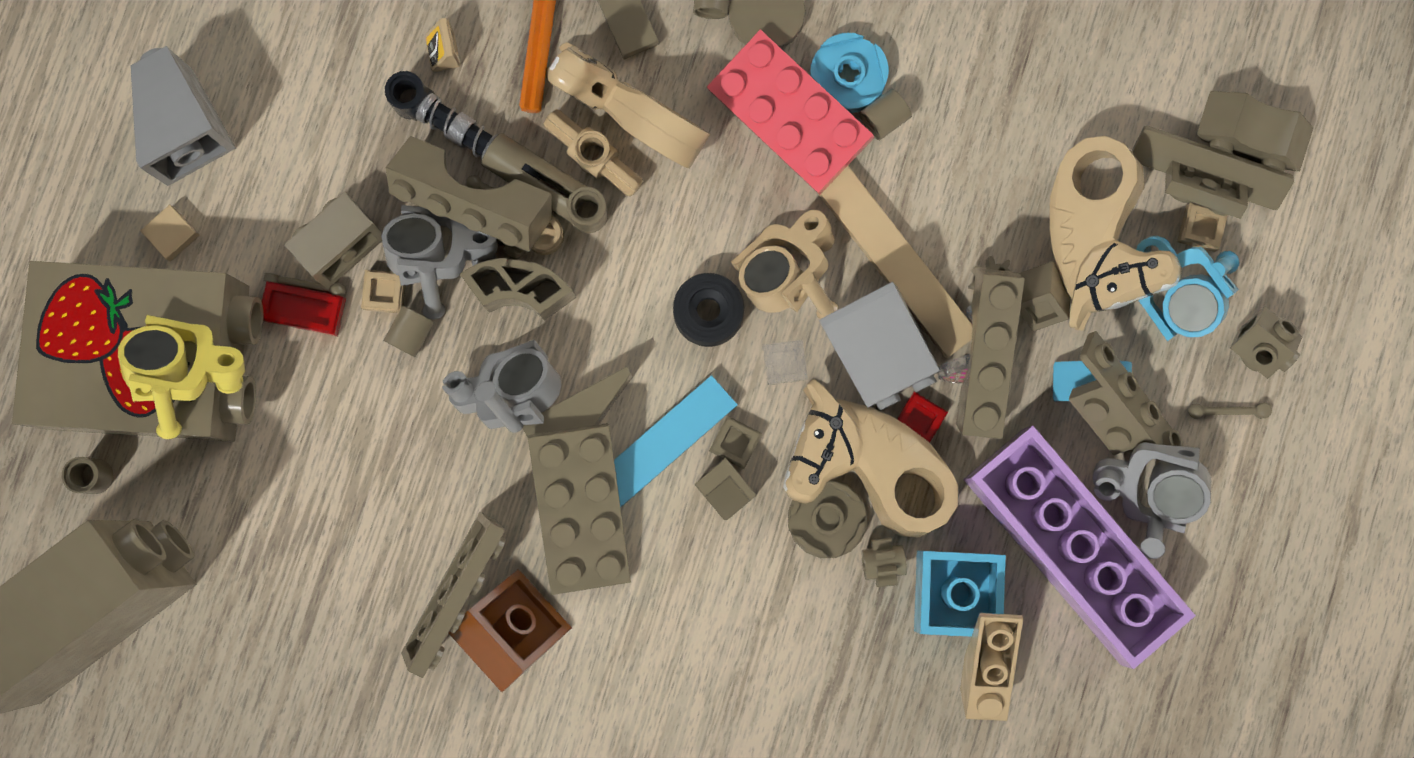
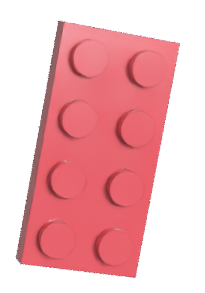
(790, 112)

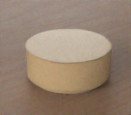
(550, 239)

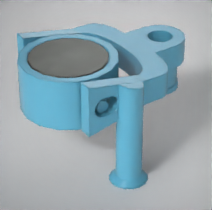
(1197, 301)

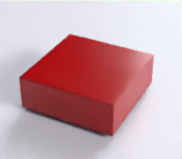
(922, 416)

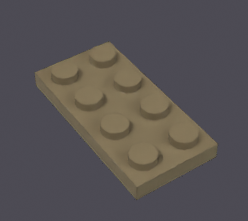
(579, 508)
(445, 608)

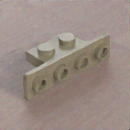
(1210, 175)
(1116, 403)

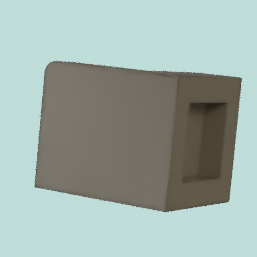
(1044, 297)
(725, 489)

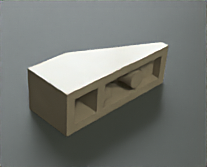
(584, 407)

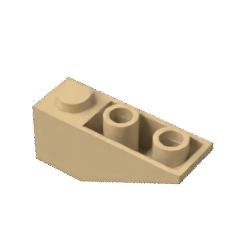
(990, 666)

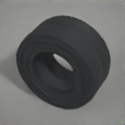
(711, 287)

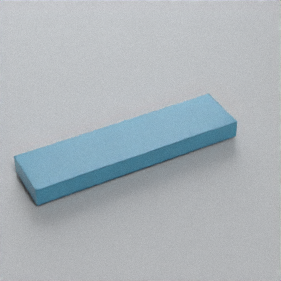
(671, 437)

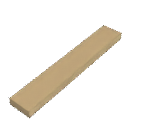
(897, 262)

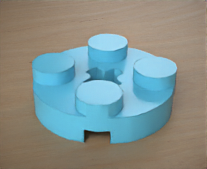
(860, 55)

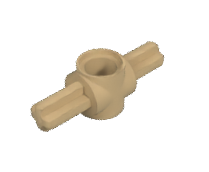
(607, 165)

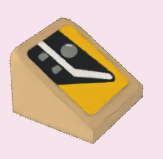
(442, 46)

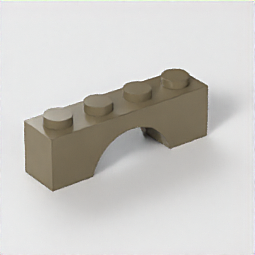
(509, 213)
(994, 335)

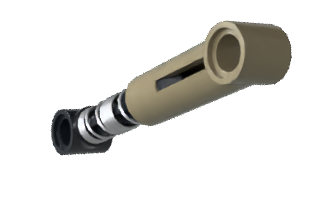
(498, 152)

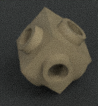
(1267, 343)

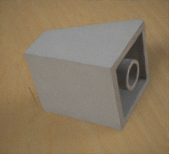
(173, 118)
(881, 346)

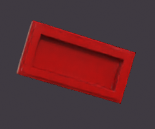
(302, 308)

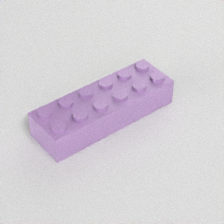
(1079, 548)

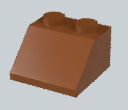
(510, 630)

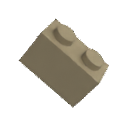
(334, 240)

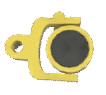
(157, 367)

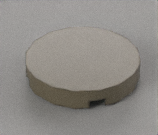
(776, 18)
(830, 523)

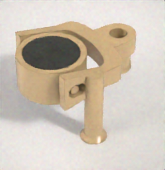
(772, 274)

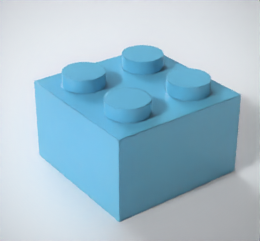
(955, 590)

